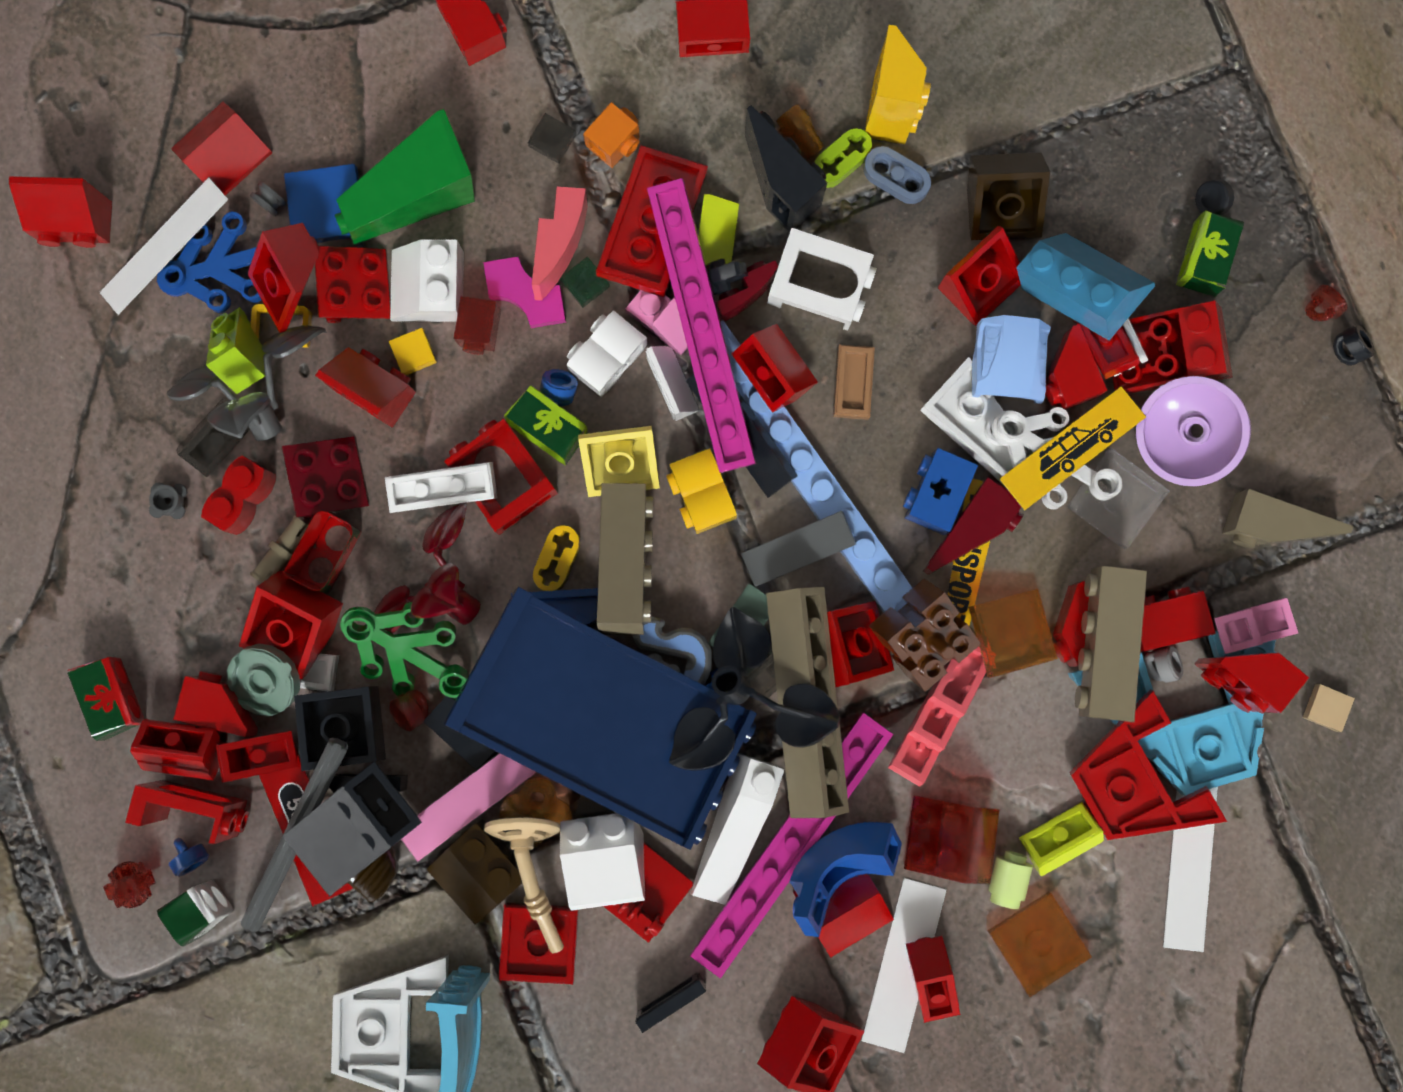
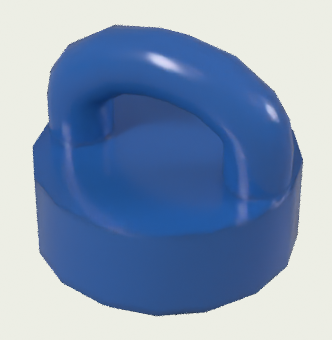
(559, 386)
(188, 858)

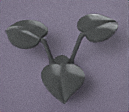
(254, 409)

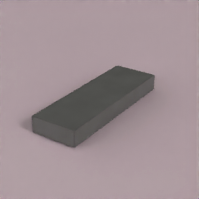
(798, 548)

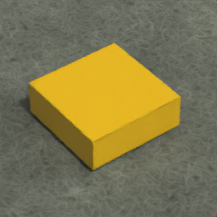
(412, 351)

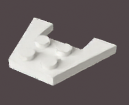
(374, 1030)

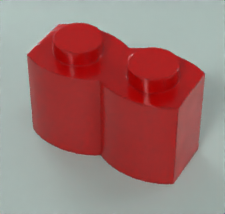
(242, 489)

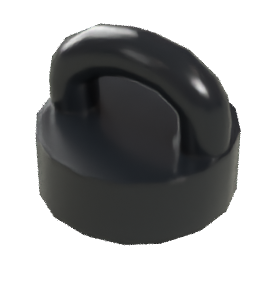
(1215, 197)
(1358, 344)

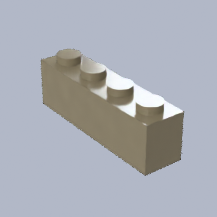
(622, 559)
(1111, 643)

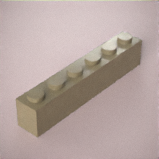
(805, 657)

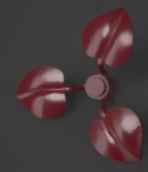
(443, 590)

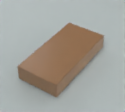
(853, 382)

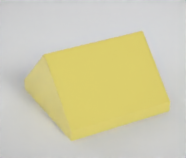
(619, 458)

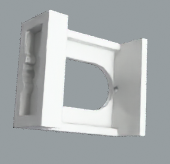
(838, 309)

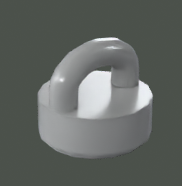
(1167, 663)

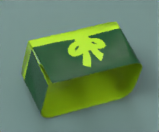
(1210, 253)
(546, 424)

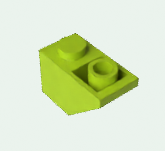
(235, 351)

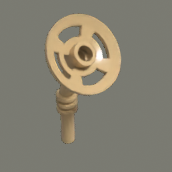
(522, 838)

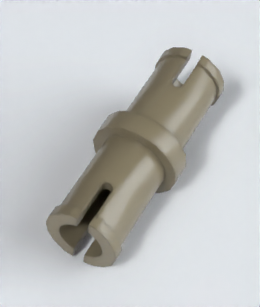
(280, 551)

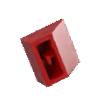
(1254, 680)

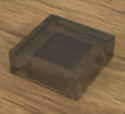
(552, 138)

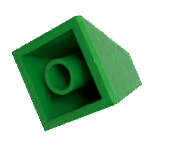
(409, 184)

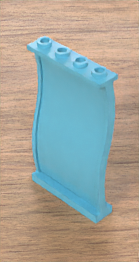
(460, 1026)

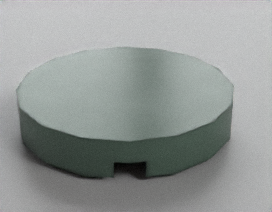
(263, 679)

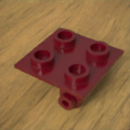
(325, 476)

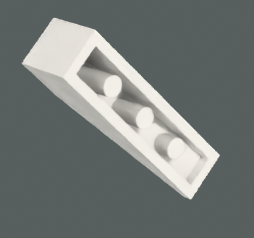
(736, 827)

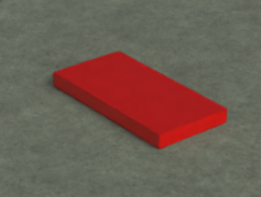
(633, 246)

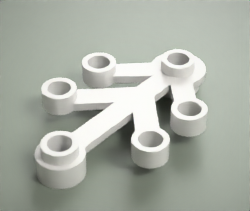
(1024, 437)

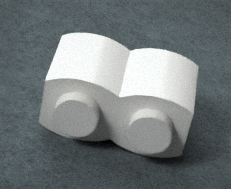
(606, 353)

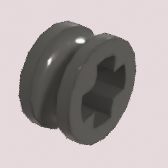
(268, 199)

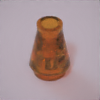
(799, 127)

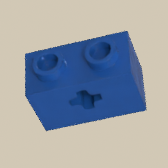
(954, 475)

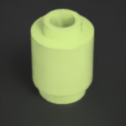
(1010, 879)

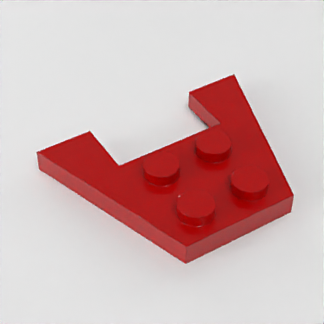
(1125, 788)

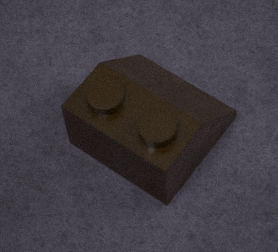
(1007, 194)
(477, 872)

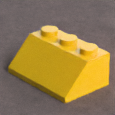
(897, 90)

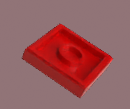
(526, 953)

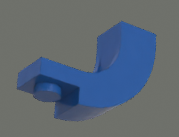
(835, 859)

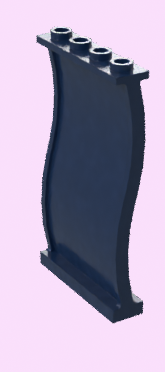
(593, 718)

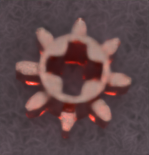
(129, 884)

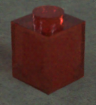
(477, 325)

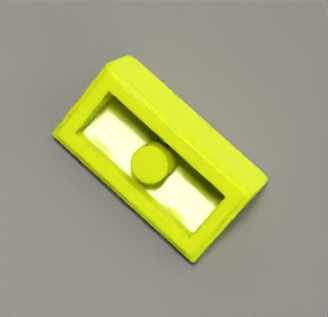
(717, 228)
(1062, 839)

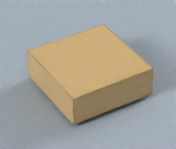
(1328, 708)

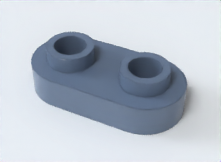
(899, 172)

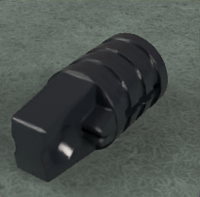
(723, 274)

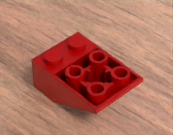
(1178, 346)

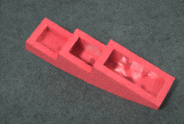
(938, 718)

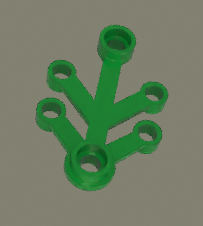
(402, 647)

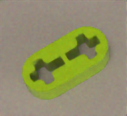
(837, 151)

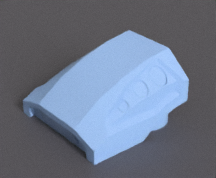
(1010, 358)

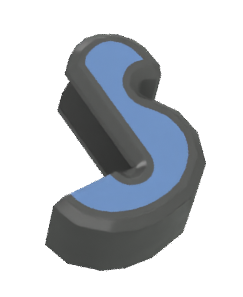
(680, 643)

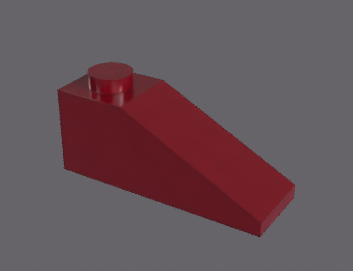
(983, 519)

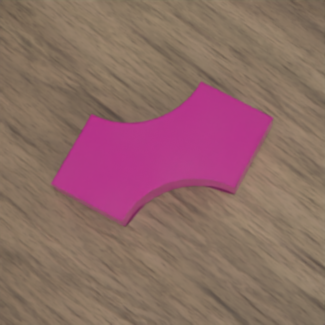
(510, 283)

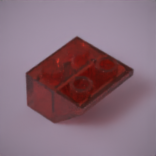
(952, 840)

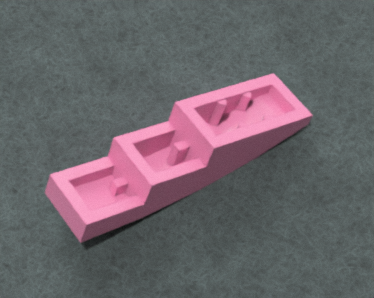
(465, 804)

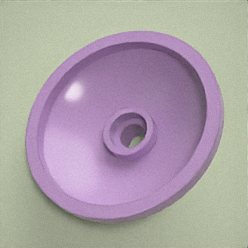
(1167, 438)

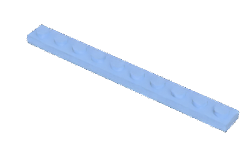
(824, 493)

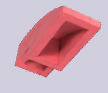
(558, 239)

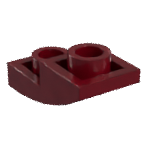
(755, 284)

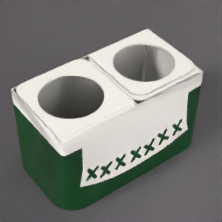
(195, 912)

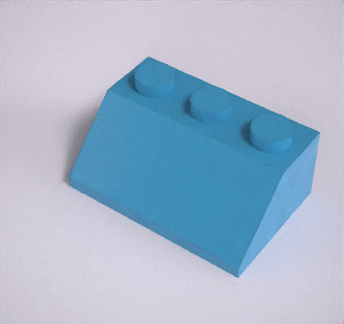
(1083, 283)

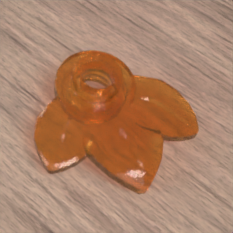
(524, 806)

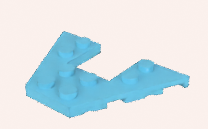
(1207, 745)

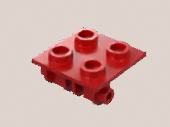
(352, 283)
(663, 892)

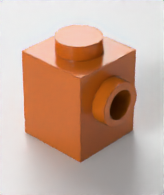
(613, 134)

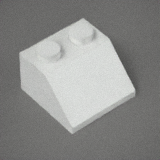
(427, 281)
(602, 861)

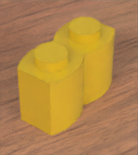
(702, 492)

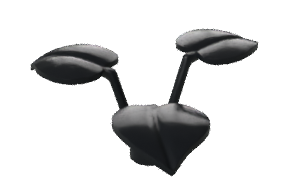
(741, 643)

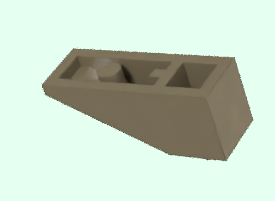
(1267, 520)

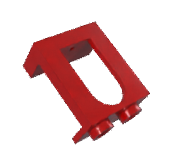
(503, 437)
(154, 799)

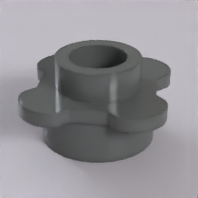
(157, 499)

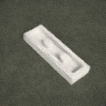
(441, 487)

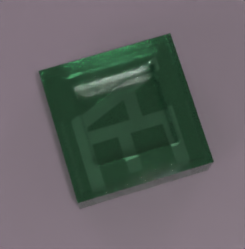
(583, 282)

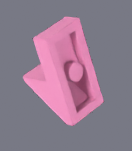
(659, 317)

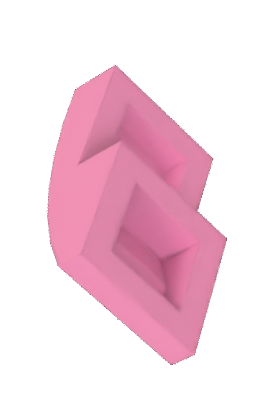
(1255, 625)

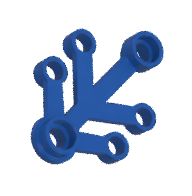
(217, 265)

